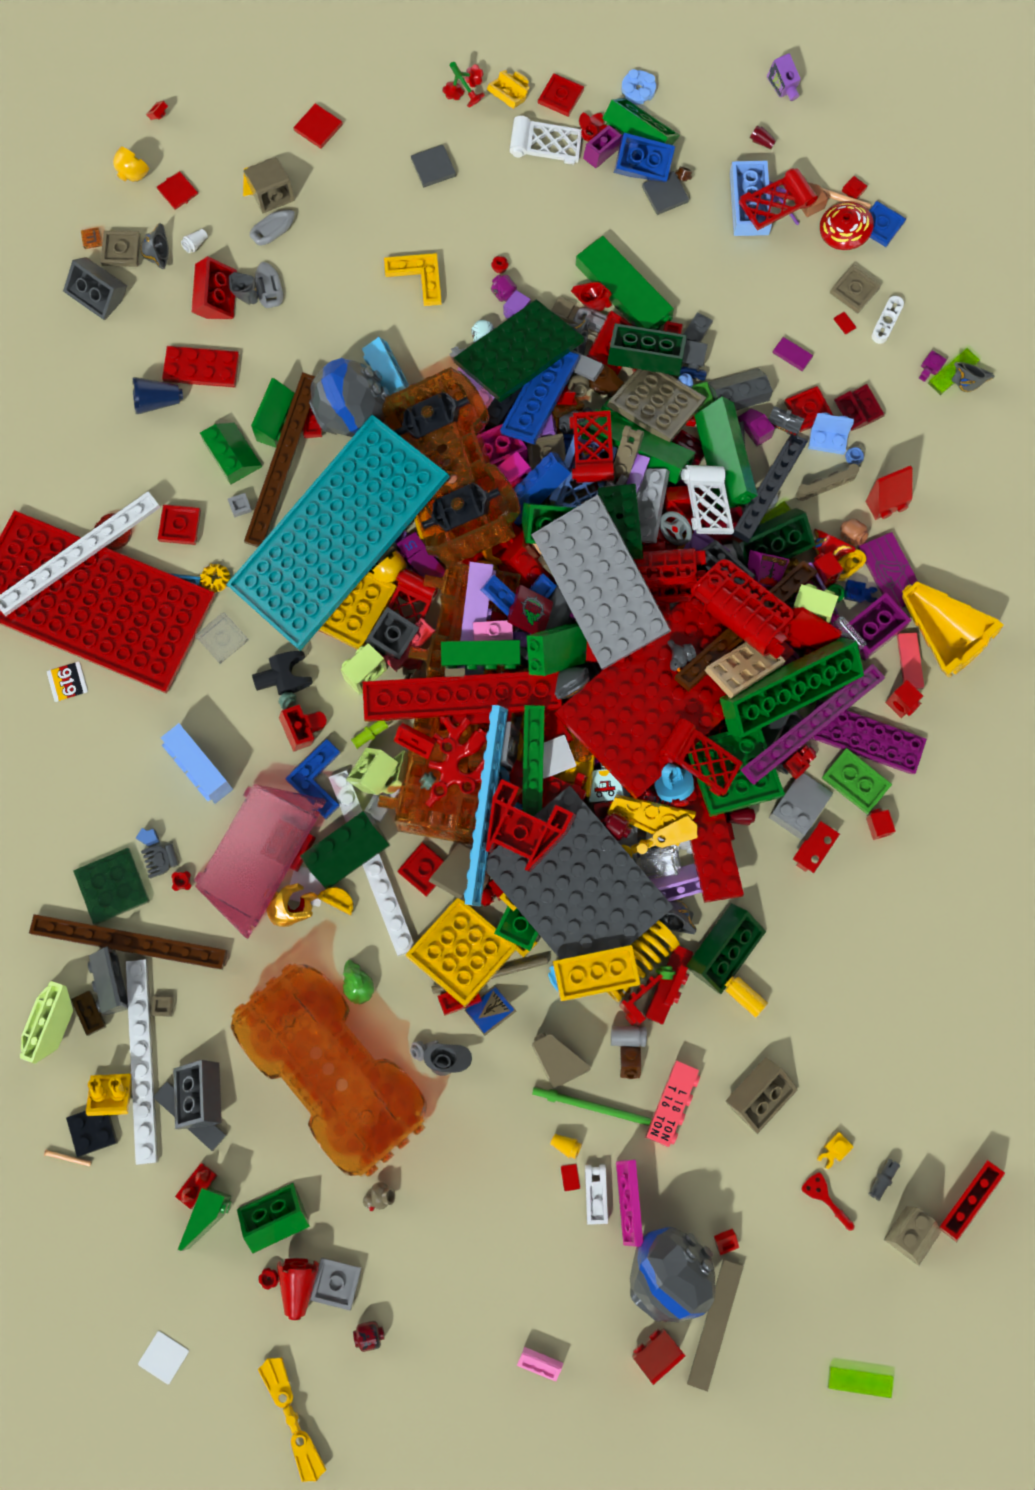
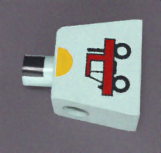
(605, 786)

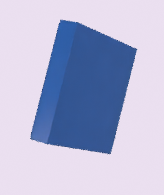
(885, 223)

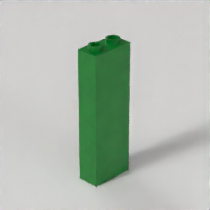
(628, 288)
(725, 447)
(661, 452)
(556, 649)

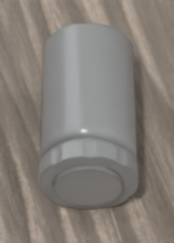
(628, 1036)

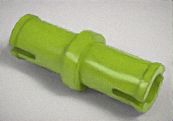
(369, 733)

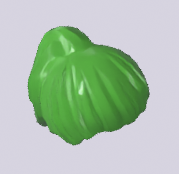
(357, 984)

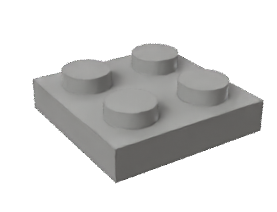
(336, 1284)

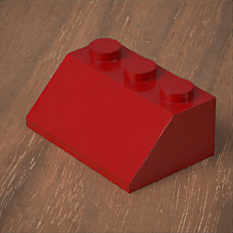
(212, 290)
(523, 559)
(810, 631)

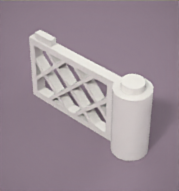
(522, 140)
(707, 478)

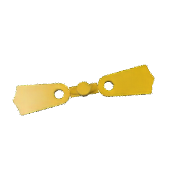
(675, 833)
(306, 1456)

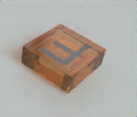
(91, 238)

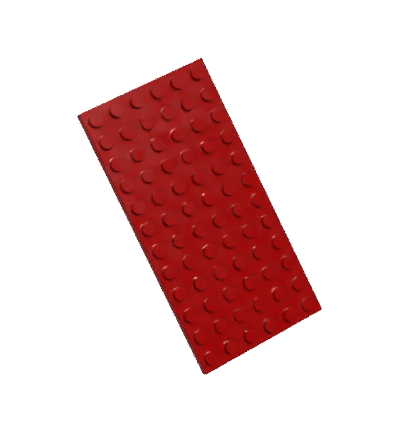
(104, 608)
(635, 704)

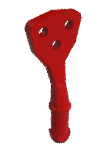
(824, 1196)

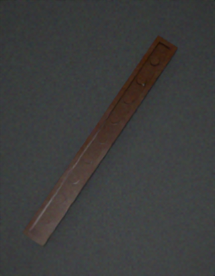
(280, 463)
(728, 640)
(128, 942)

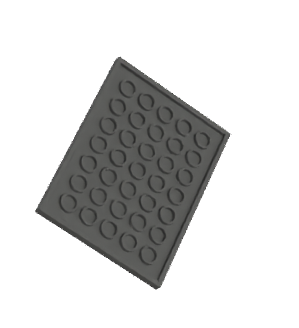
(584, 890)

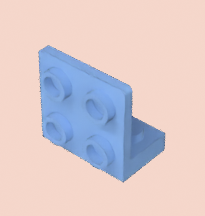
(830, 433)

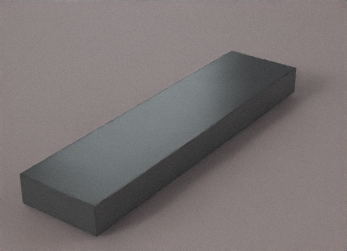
(209, 1136)

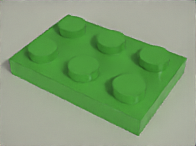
(856, 781)

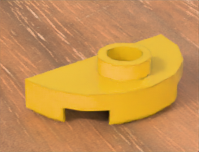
(337, 898)

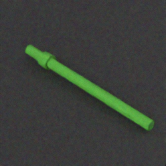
(553, 1095)

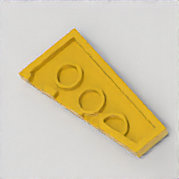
(648, 815)

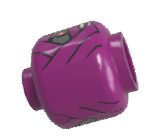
(503, 287)

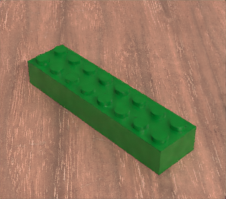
(793, 687)

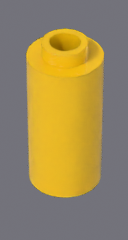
(745, 996)

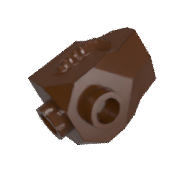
(607, 382)

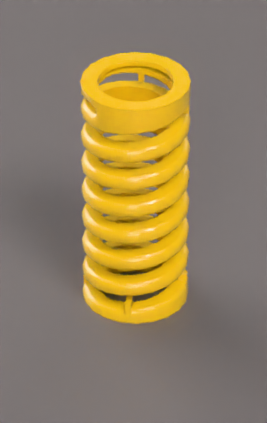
(662, 932)

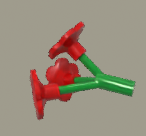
(473, 77)

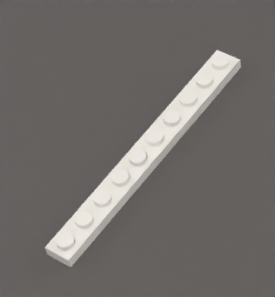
(77, 553)
(375, 871)
(141, 1062)

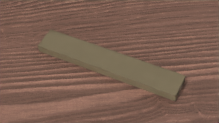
(715, 1325)

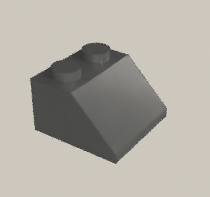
(391, 634)

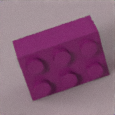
(879, 624)

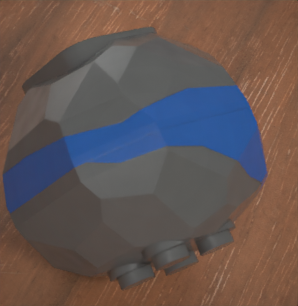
(346, 396)
(672, 1276)

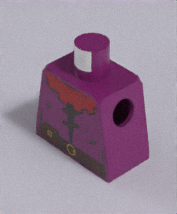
(766, 568)

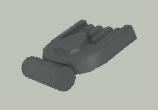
(163, 859)

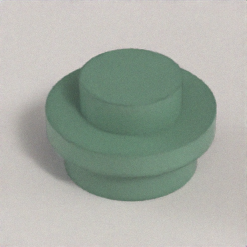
(287, 700)
(427, 780)

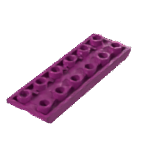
(873, 741)

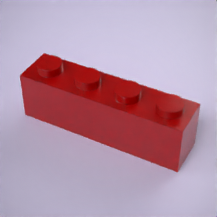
(972, 1201)

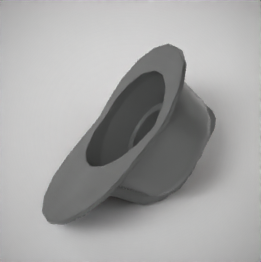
(447, 1058)

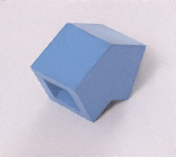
(147, 837)

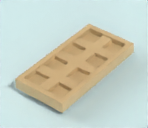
(742, 669)

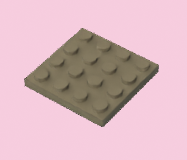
(657, 403)

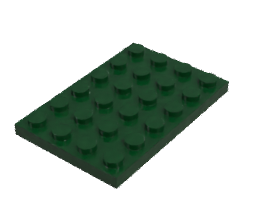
(518, 350)

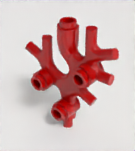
(449, 767)

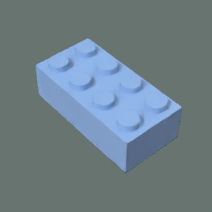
(745, 178)
(199, 767)

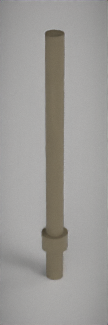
(507, 970)

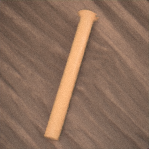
(67, 1158)

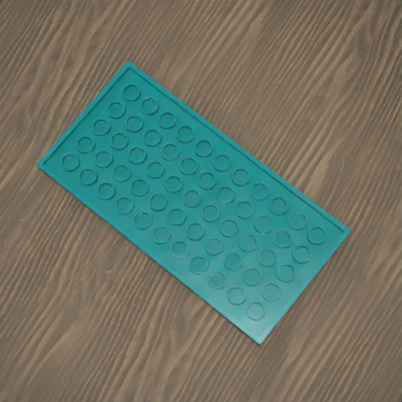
(337, 531)

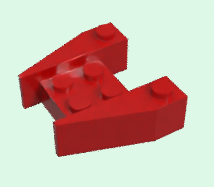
(521, 831)

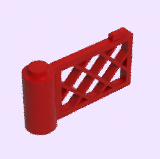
(798, 190)
(592, 469)
(412, 585)
(680, 742)

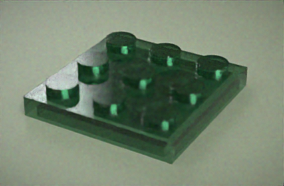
(111, 886)

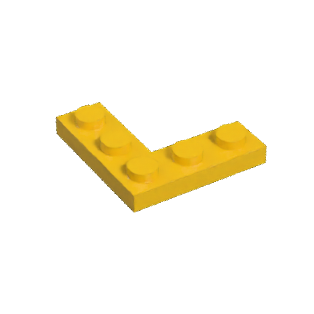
(418, 264)

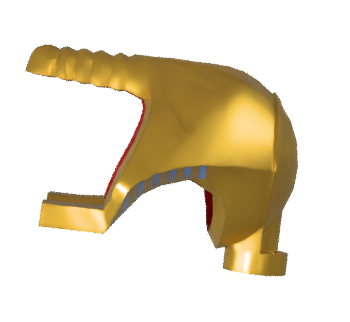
(280, 912)

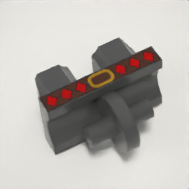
(785, 421)

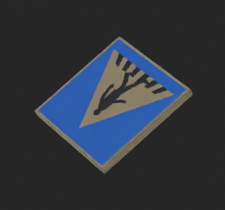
(491, 1011)

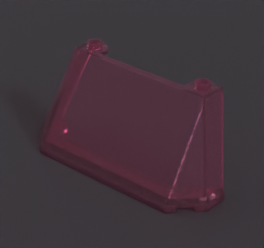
(257, 853)

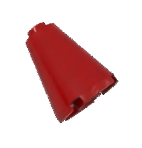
(296, 1285)

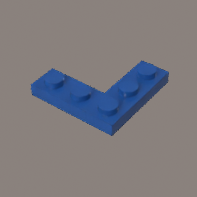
(504, 597)
(303, 776)

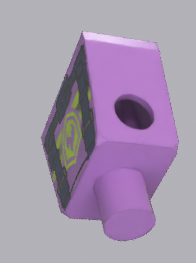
(784, 77)

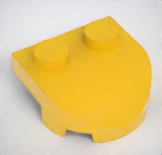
(510, 88)

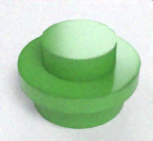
(666, 972)

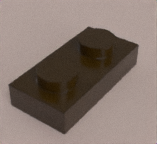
(88, 1013)

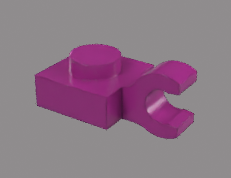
(932, 364)

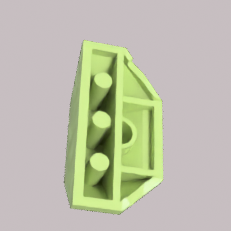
(46, 1023)

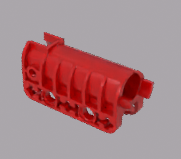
(671, 571)
(741, 610)

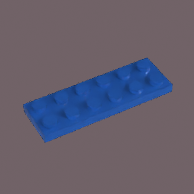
(538, 400)

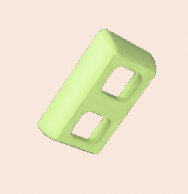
(395, 782)

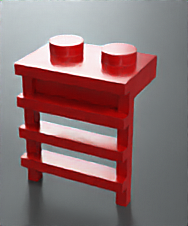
(633, 1015)

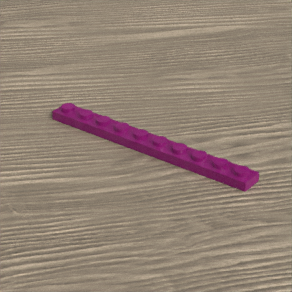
(812, 725)

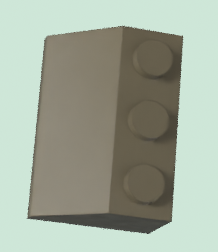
(761, 1095)

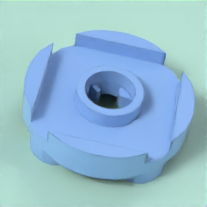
(641, 78)

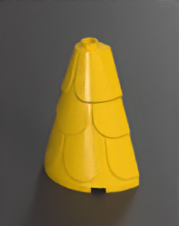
(949, 626)

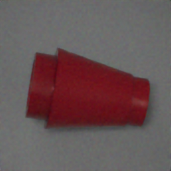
(762, 137)
(741, 816)

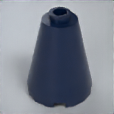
(154, 395)

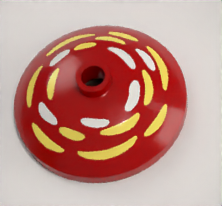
(846, 233)

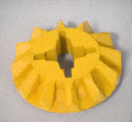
(219, 584)

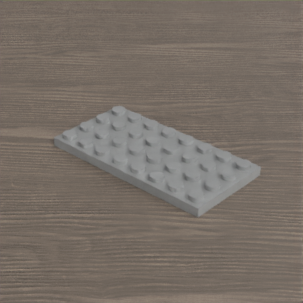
(601, 582)

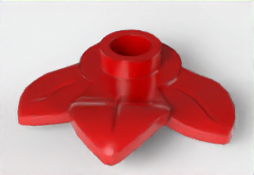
(591, 125)

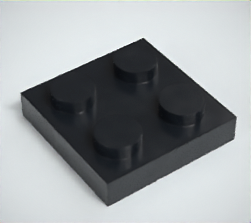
(91, 1132)

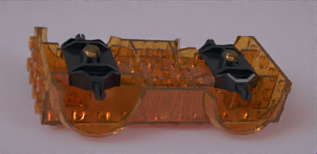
(481, 503)

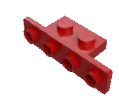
(668, 990)

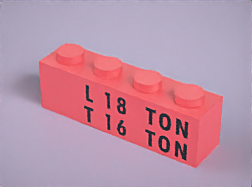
(672, 1104)

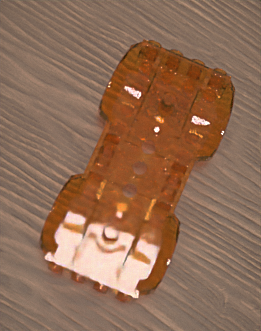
(351, 1125)

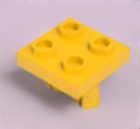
(109, 1094)

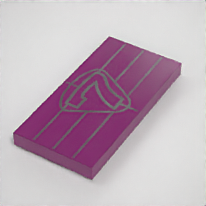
(888, 566)

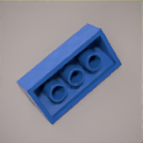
(541, 481)

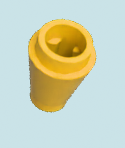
(566, 1145)

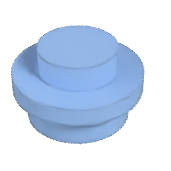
(686, 379)

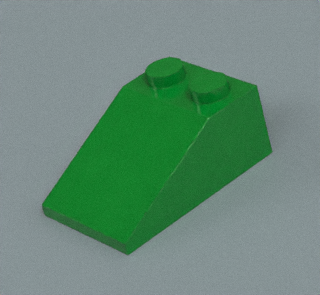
(516, 929)
(208, 1210)

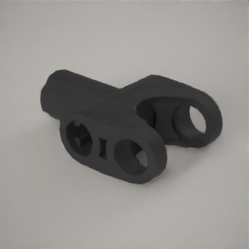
(281, 675)

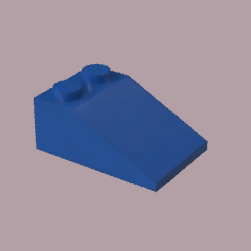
(643, 158)

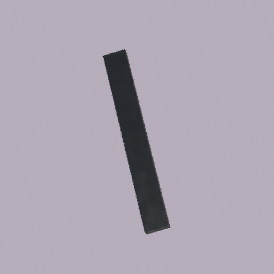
(769, 488)

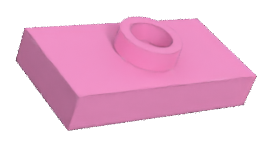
(492, 631)
(540, 1364)

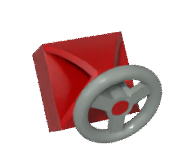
(678, 514)

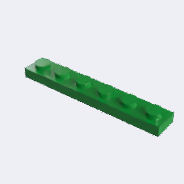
(533, 759)

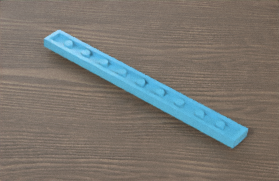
(489, 784)

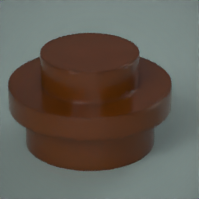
(684, 173)

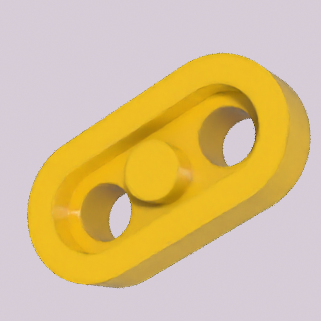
(851, 567)

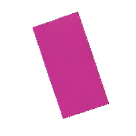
(629, 1203)

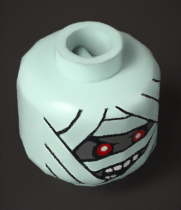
(480, 329)

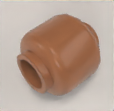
(854, 532)

